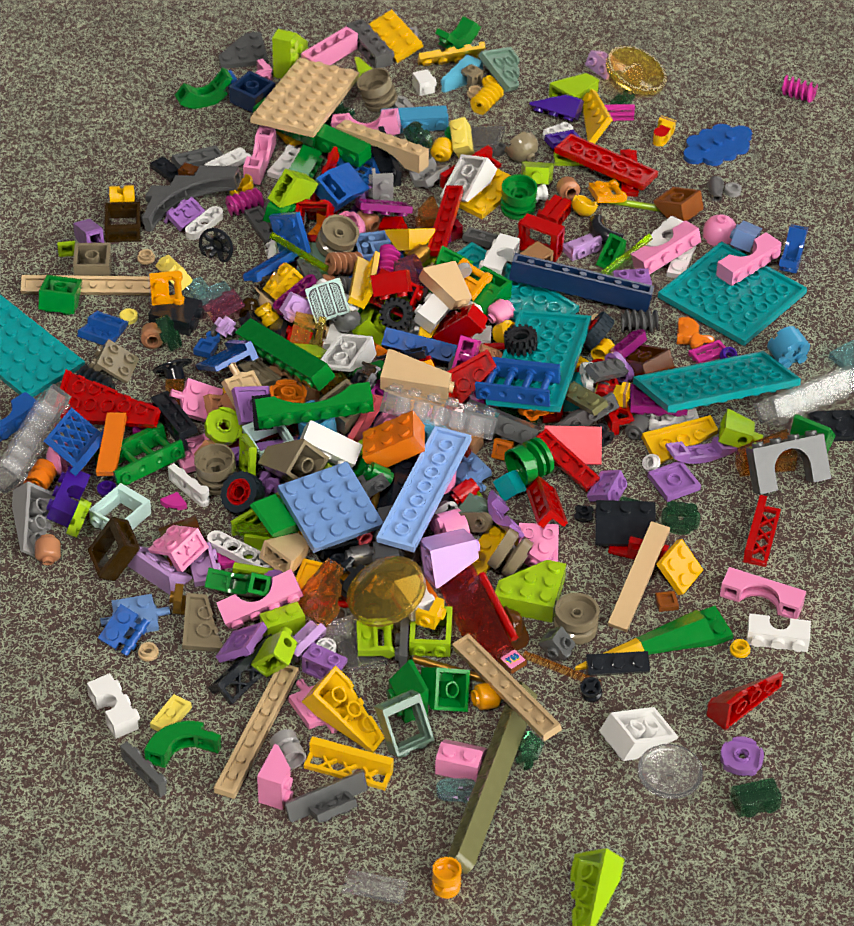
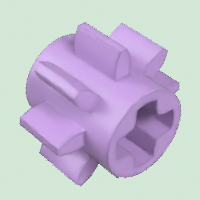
(225, 326)

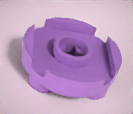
(741, 766)

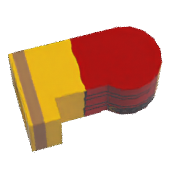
(664, 131)
(621, 392)

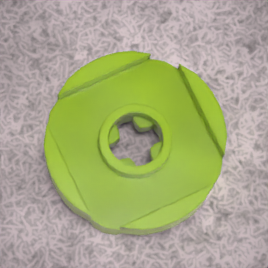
(214, 431)
(78, 517)

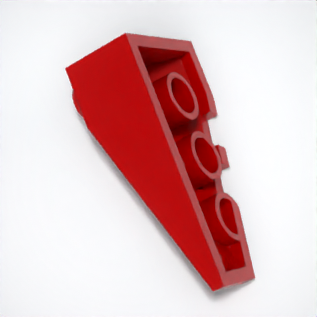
(737, 702)

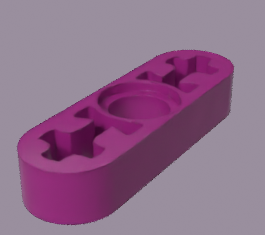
(306, 282)
(630, 342)

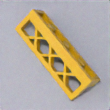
(361, 284)
(349, 756)

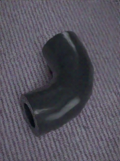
(598, 227)

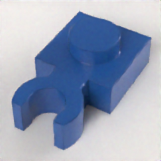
(207, 346)

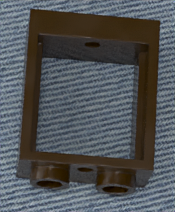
(122, 232)
(128, 546)

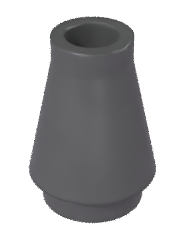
(715, 187)

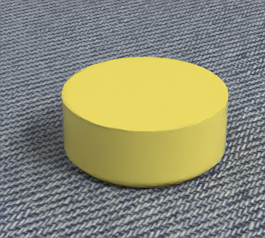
(129, 315)

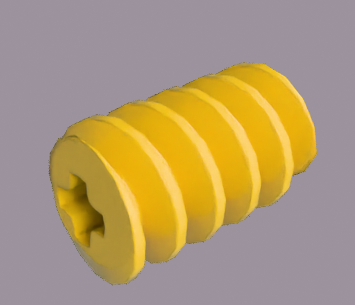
(486, 98)

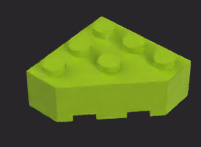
(286, 50)
(533, 590)

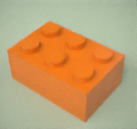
(394, 440)

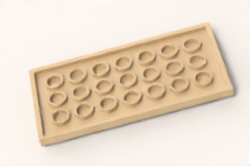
(305, 97)

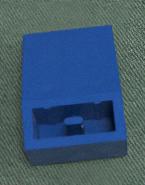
(340, 185)

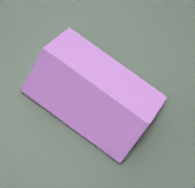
(158, 570)

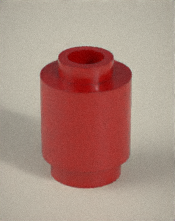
(463, 489)

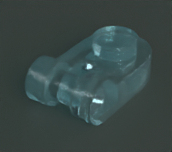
(448, 789)

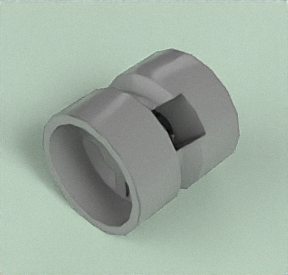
(290, 747)

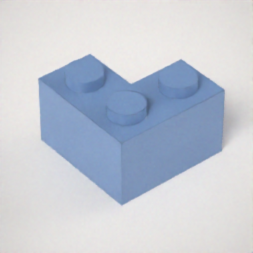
(370, 242)

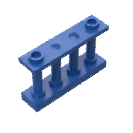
(523, 370)

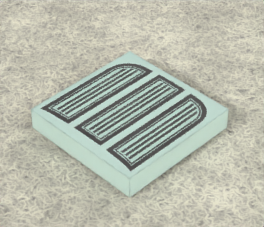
(327, 300)

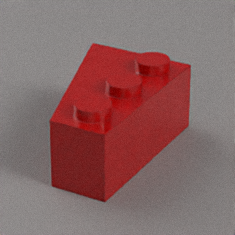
(463, 323)

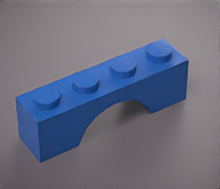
(400, 341)
(20, 408)

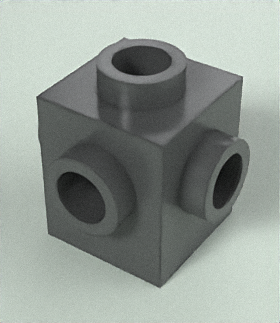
(557, 643)

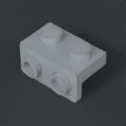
(429, 175)
(381, 186)

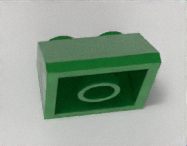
(59, 294)
(802, 424)
(275, 516)
(408, 679)
(447, 688)

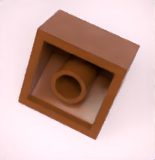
(680, 203)

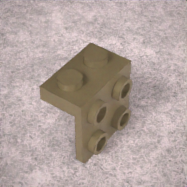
(114, 361)

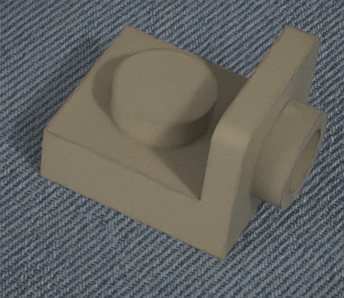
(473, 74)

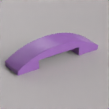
(699, 453)
(497, 508)

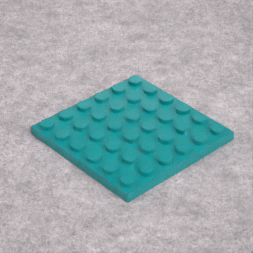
(732, 310)

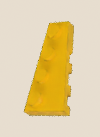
(449, 55)

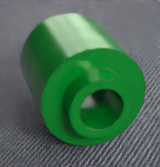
(374, 469)

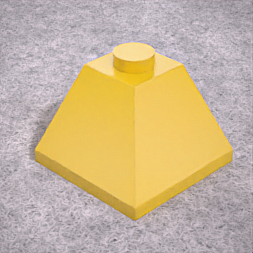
(409, 238)

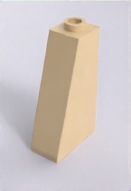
(415, 374)

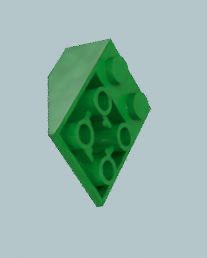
(497, 289)

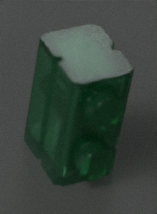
(756, 797)

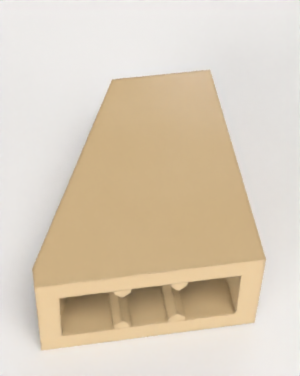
(447, 284)
(285, 552)

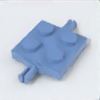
(473, 468)
(144, 607)

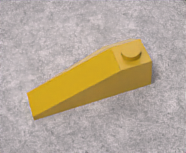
(340, 707)

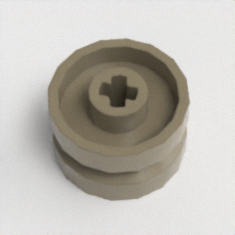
(337, 235)
(510, 553)
(578, 616)

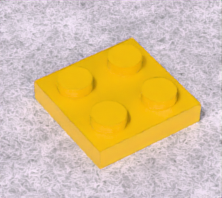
(679, 567)

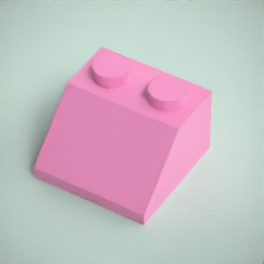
(459, 760)
(275, 780)

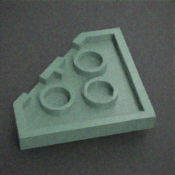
(503, 66)

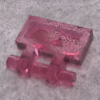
(223, 305)

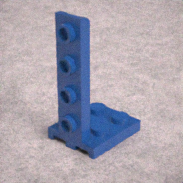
(292, 229)

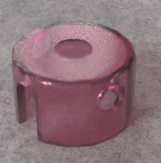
(410, 263)

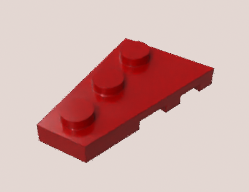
(469, 372)

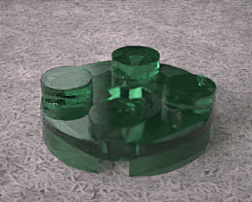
(416, 134)
(168, 332)
(681, 509)

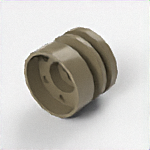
(377, 89)
(214, 465)

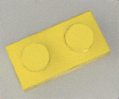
(171, 713)

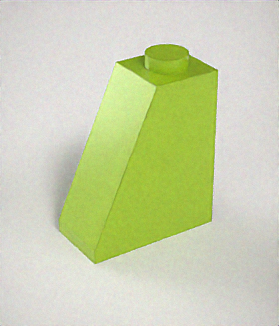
(574, 86)
(292, 188)

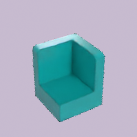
(509, 485)

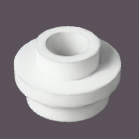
(648, 460)

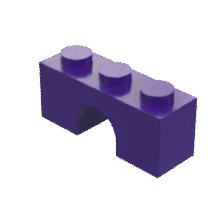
(63, 507)

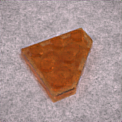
(322, 593)

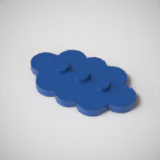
(717, 144)

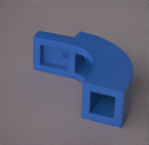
(793, 248)

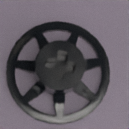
(218, 244)
(173, 371)

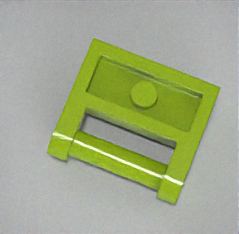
(368, 641)

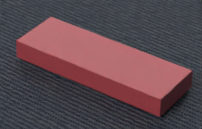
(365, 420)

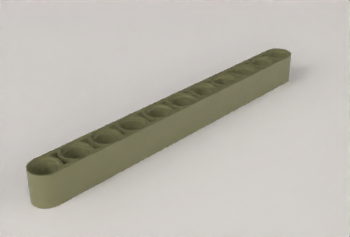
(488, 787)

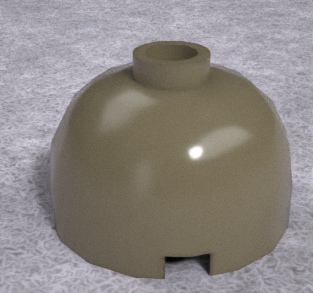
(523, 147)

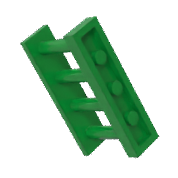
(153, 461)

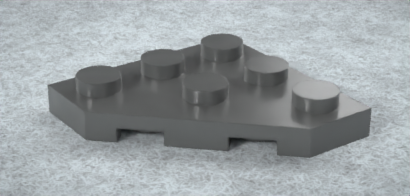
(244, 52)

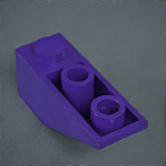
(562, 105)

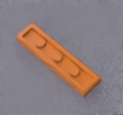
(111, 444)

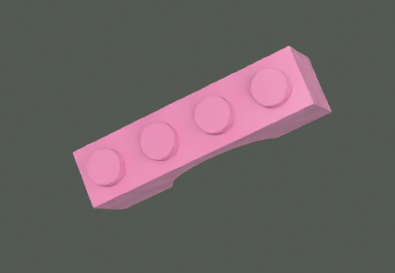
(388, 118)
(264, 146)
(684, 238)
(735, 268)
(741, 584)
(283, 591)

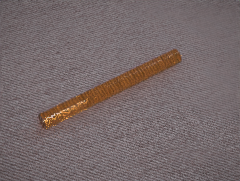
(555, 666)

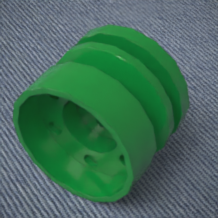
(518, 196)
(530, 460)

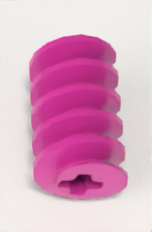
(799, 90)
(244, 200)
(388, 255)

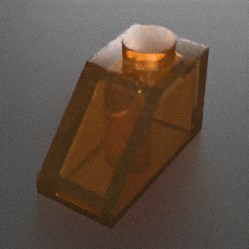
(427, 213)

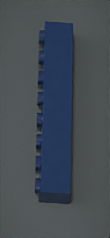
(581, 282)

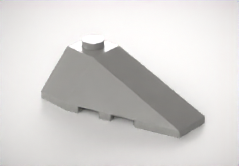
(30, 514)

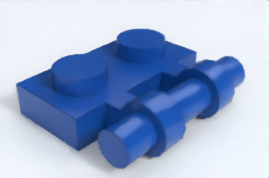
(118, 627)

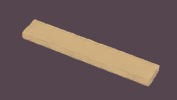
(639, 576)

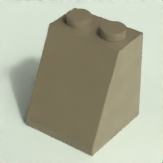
(293, 459)

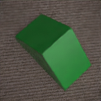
(612, 250)

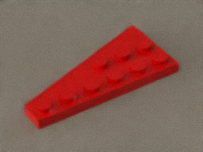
(96, 400)

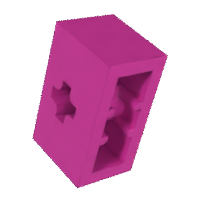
(466, 349)

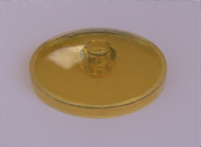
(636, 70)
(386, 591)

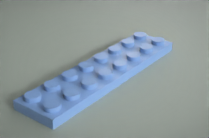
(424, 489)

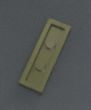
(585, 399)

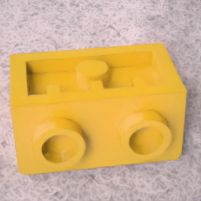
(282, 281)

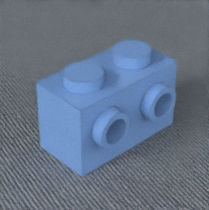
(744, 236)

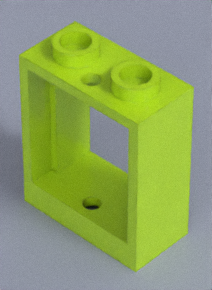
(438, 648)

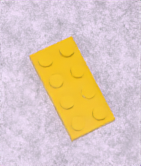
(396, 35)
(486, 199)

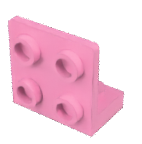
(549, 533)
(181, 545)

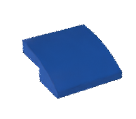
(102, 327)

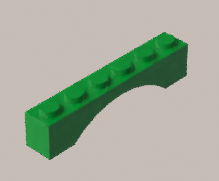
(277, 412)

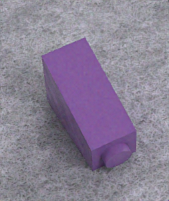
(88, 232)

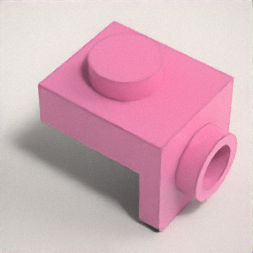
(264, 69)
(540, 552)

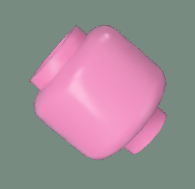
(500, 311)

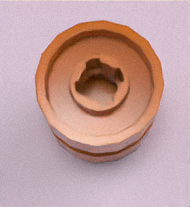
(42, 473)

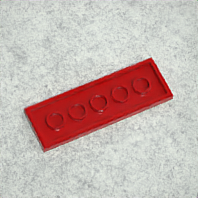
(606, 162)

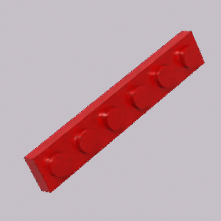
(445, 218)

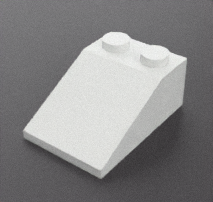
(473, 174)
(349, 351)
(636, 731)

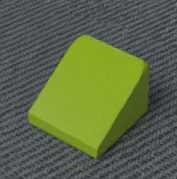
(66, 248)

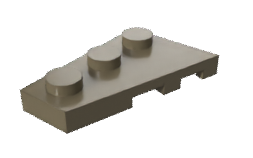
(199, 626)

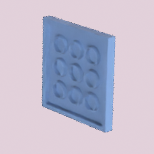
(330, 506)

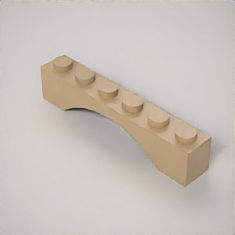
(410, 155)

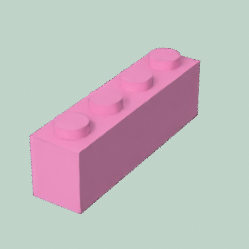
(333, 47)

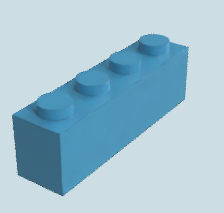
(431, 117)

